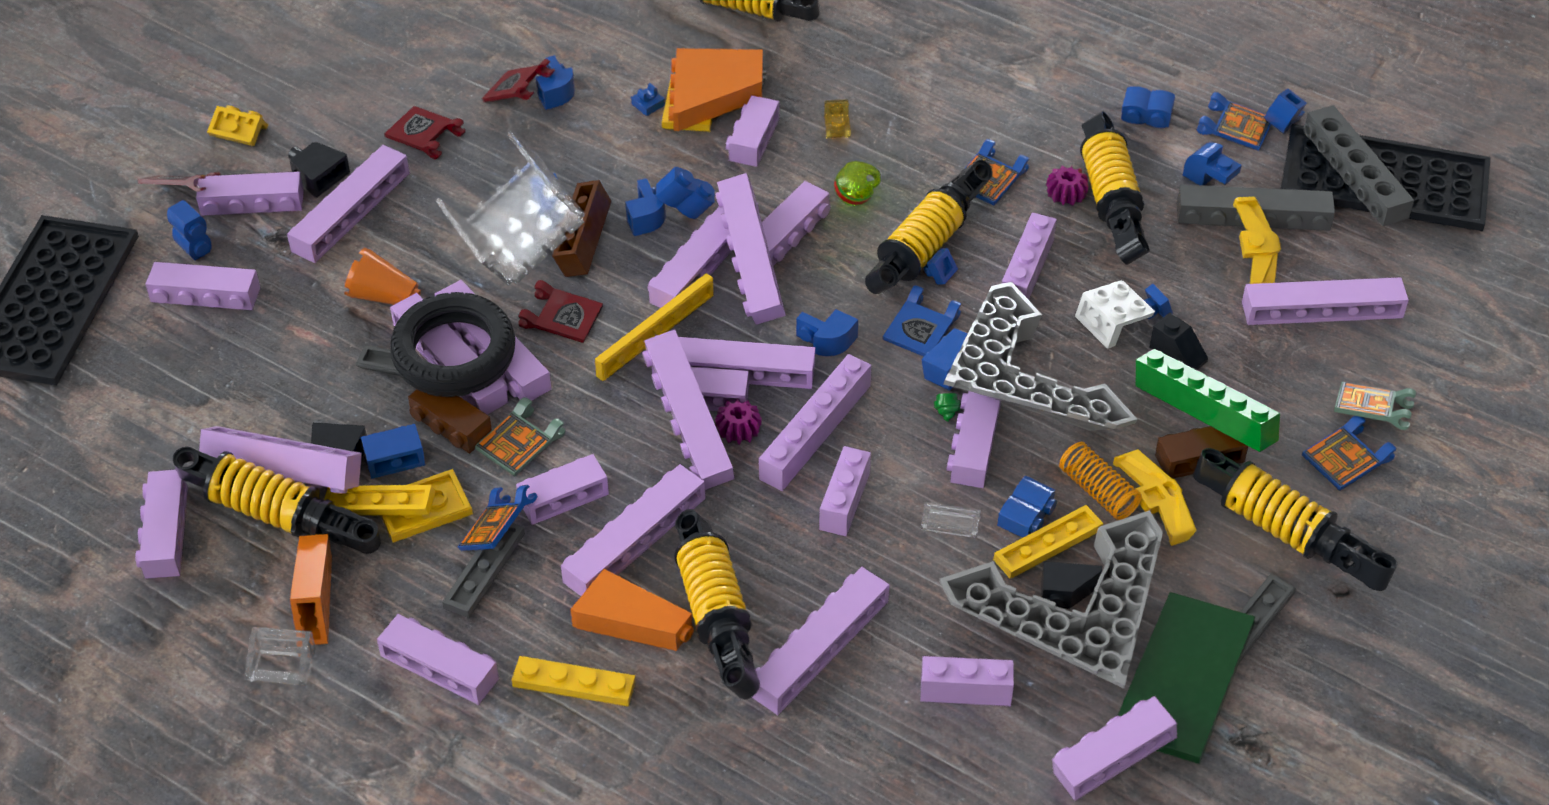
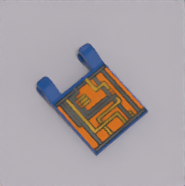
(1236, 123)
(1002, 176)
(1346, 458)
(496, 519)

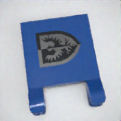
(919, 327)

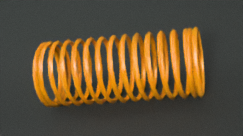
(1121, 501)

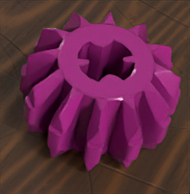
(1067, 185)
(738, 421)

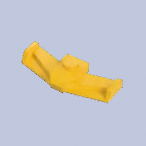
(1258, 240)
(1159, 494)

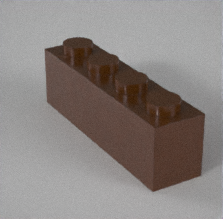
(577, 251)

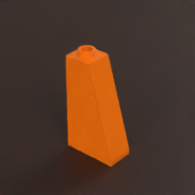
(312, 586)
(631, 613)

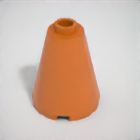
(378, 280)

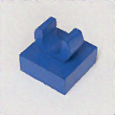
(648, 100)
(941, 266)
(1157, 301)

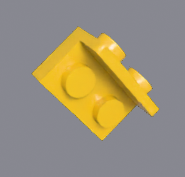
(235, 125)

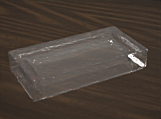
(950, 519)

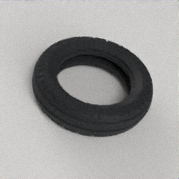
(461, 378)

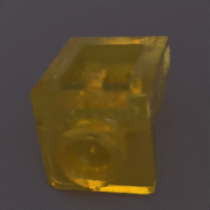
(837, 118)

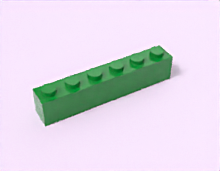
(1208, 400)

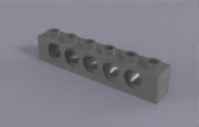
(1358, 165)

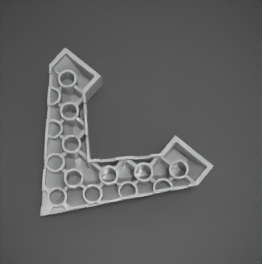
(986, 369)
(1093, 640)

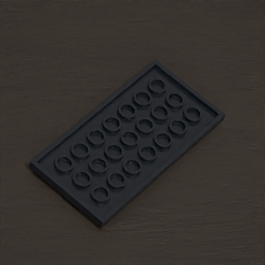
(1444, 183)
(56, 294)

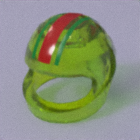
(852, 183)

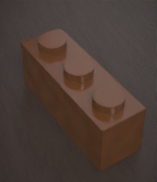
(451, 418)
(1181, 451)

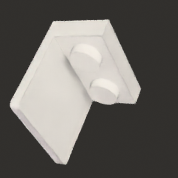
(1109, 309)

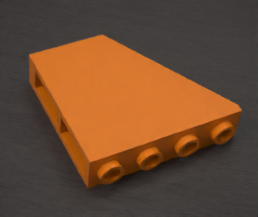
(712, 83)

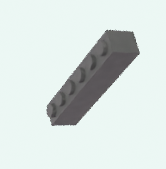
(1280, 206)

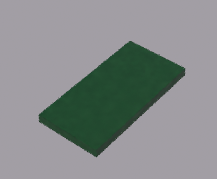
(1190, 668)

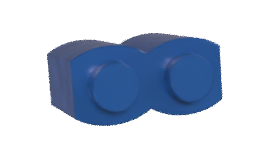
(1148, 107)
(685, 192)
(189, 230)
(1027, 507)

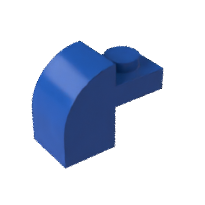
(557, 88)
(1285, 110)
(1210, 163)
(646, 212)
(828, 337)

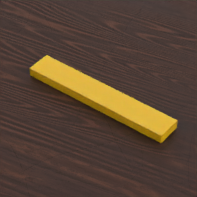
(656, 324)

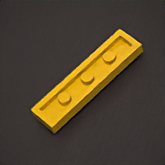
(385, 499)
(1047, 541)
(573, 681)

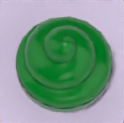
(947, 405)

